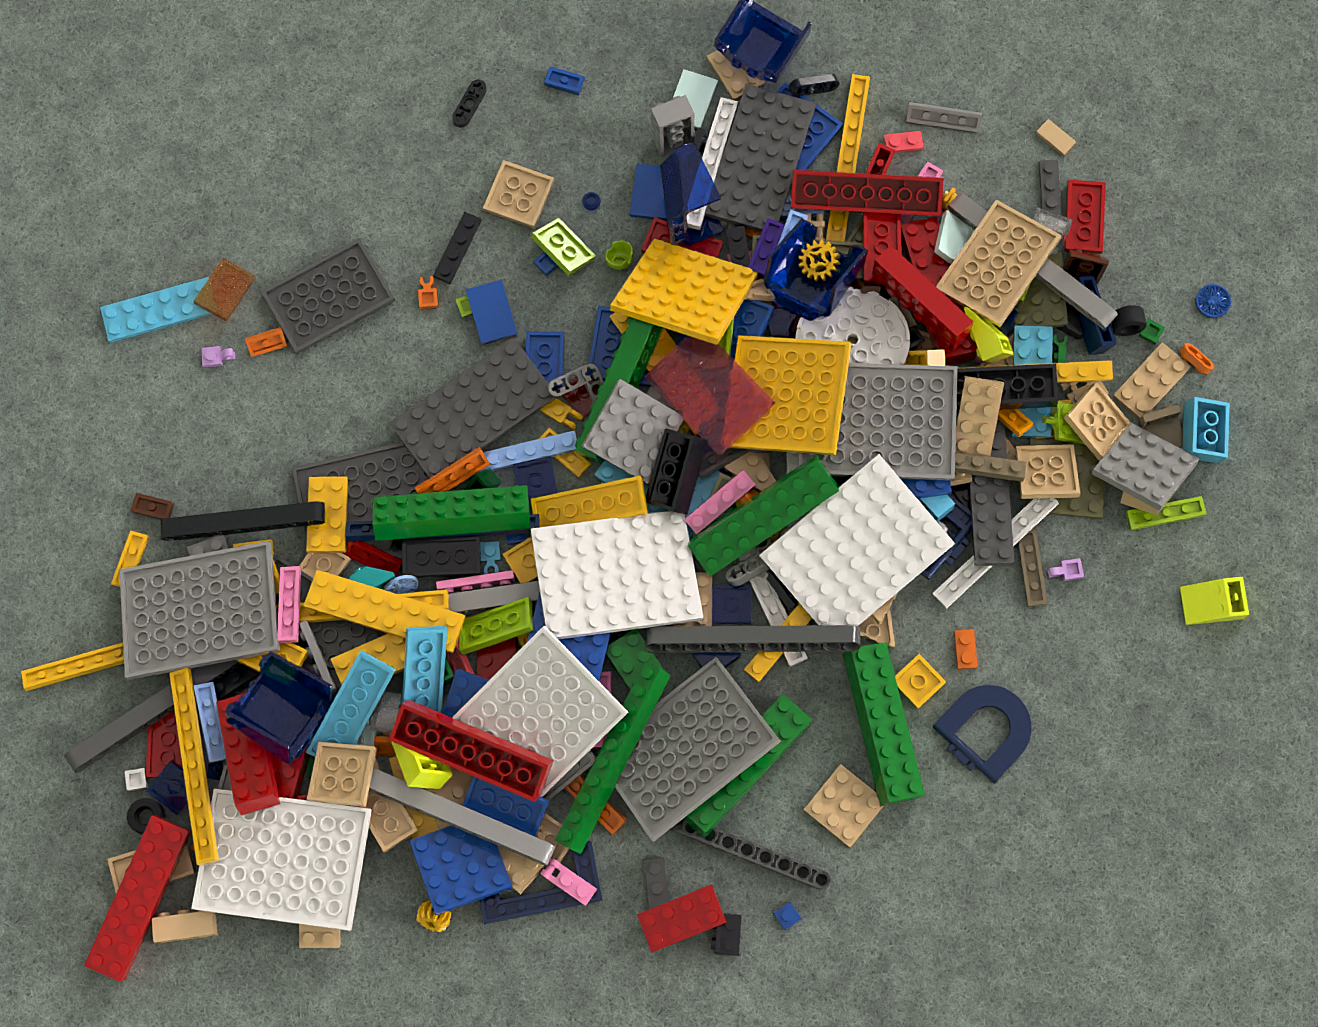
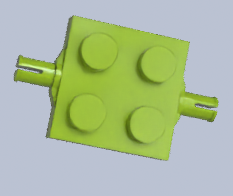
(1061, 428)

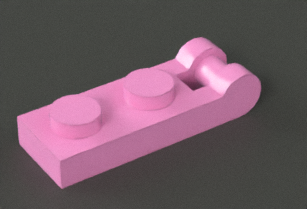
(569, 882)

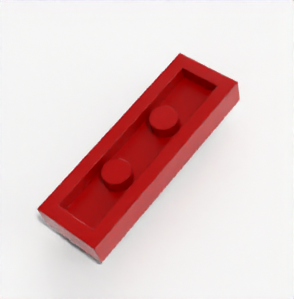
(373, 557)

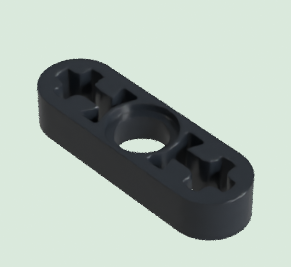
(821, 84)
(467, 96)

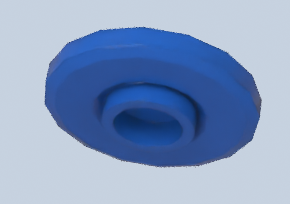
(1213, 301)

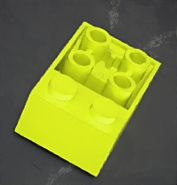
(990, 340)
(1214, 601)
(421, 770)

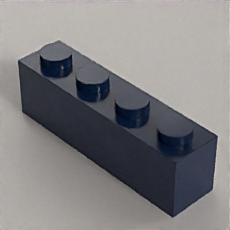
(1095, 338)

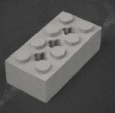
(672, 125)

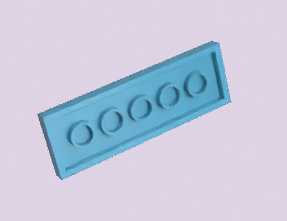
(153, 311)
(1034, 346)
(425, 666)
(354, 702)

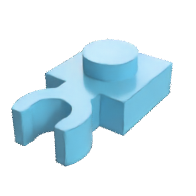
(490, 553)

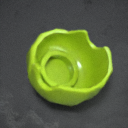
(619, 250)

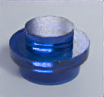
(591, 201)

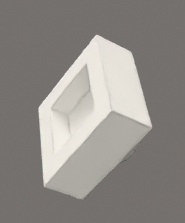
(136, 779)

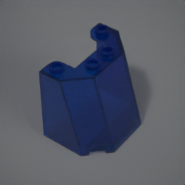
(759, 41)
(686, 189)
(798, 292)
(281, 707)

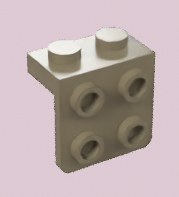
(1164, 424)

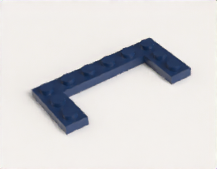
(500, 910)

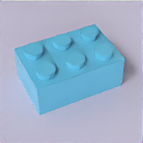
(1206, 429)

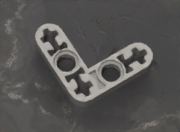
(582, 379)
(744, 565)

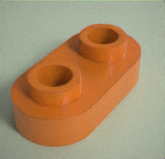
(1196, 358)

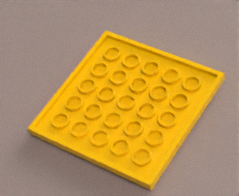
(684, 291)
(808, 391)

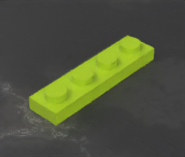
(1170, 513)

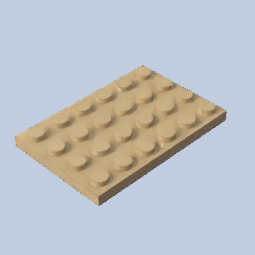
(998, 263)

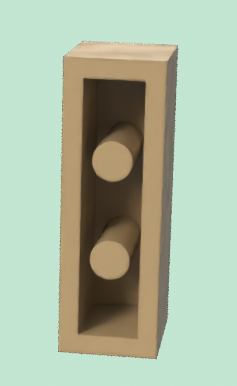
(183, 926)

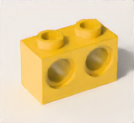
(926, 357)

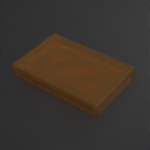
(224, 289)

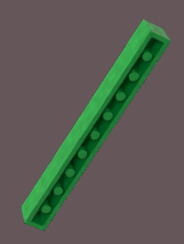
(612, 758)

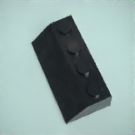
(676, 471)

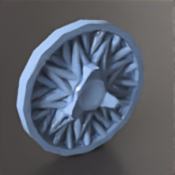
(402, 584)

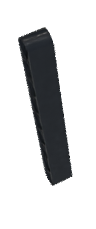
(243, 521)

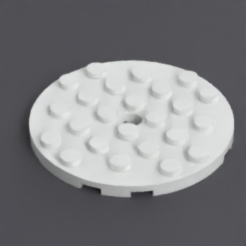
(871, 319)

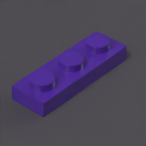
(766, 244)

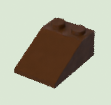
(1084, 264)

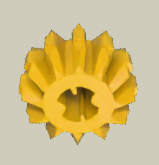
(427, 917)

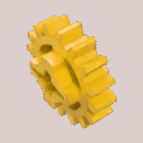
(815, 267)

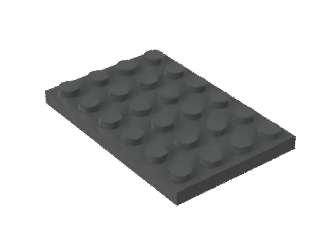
(328, 296)

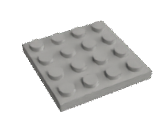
(631, 430)
(1145, 466)

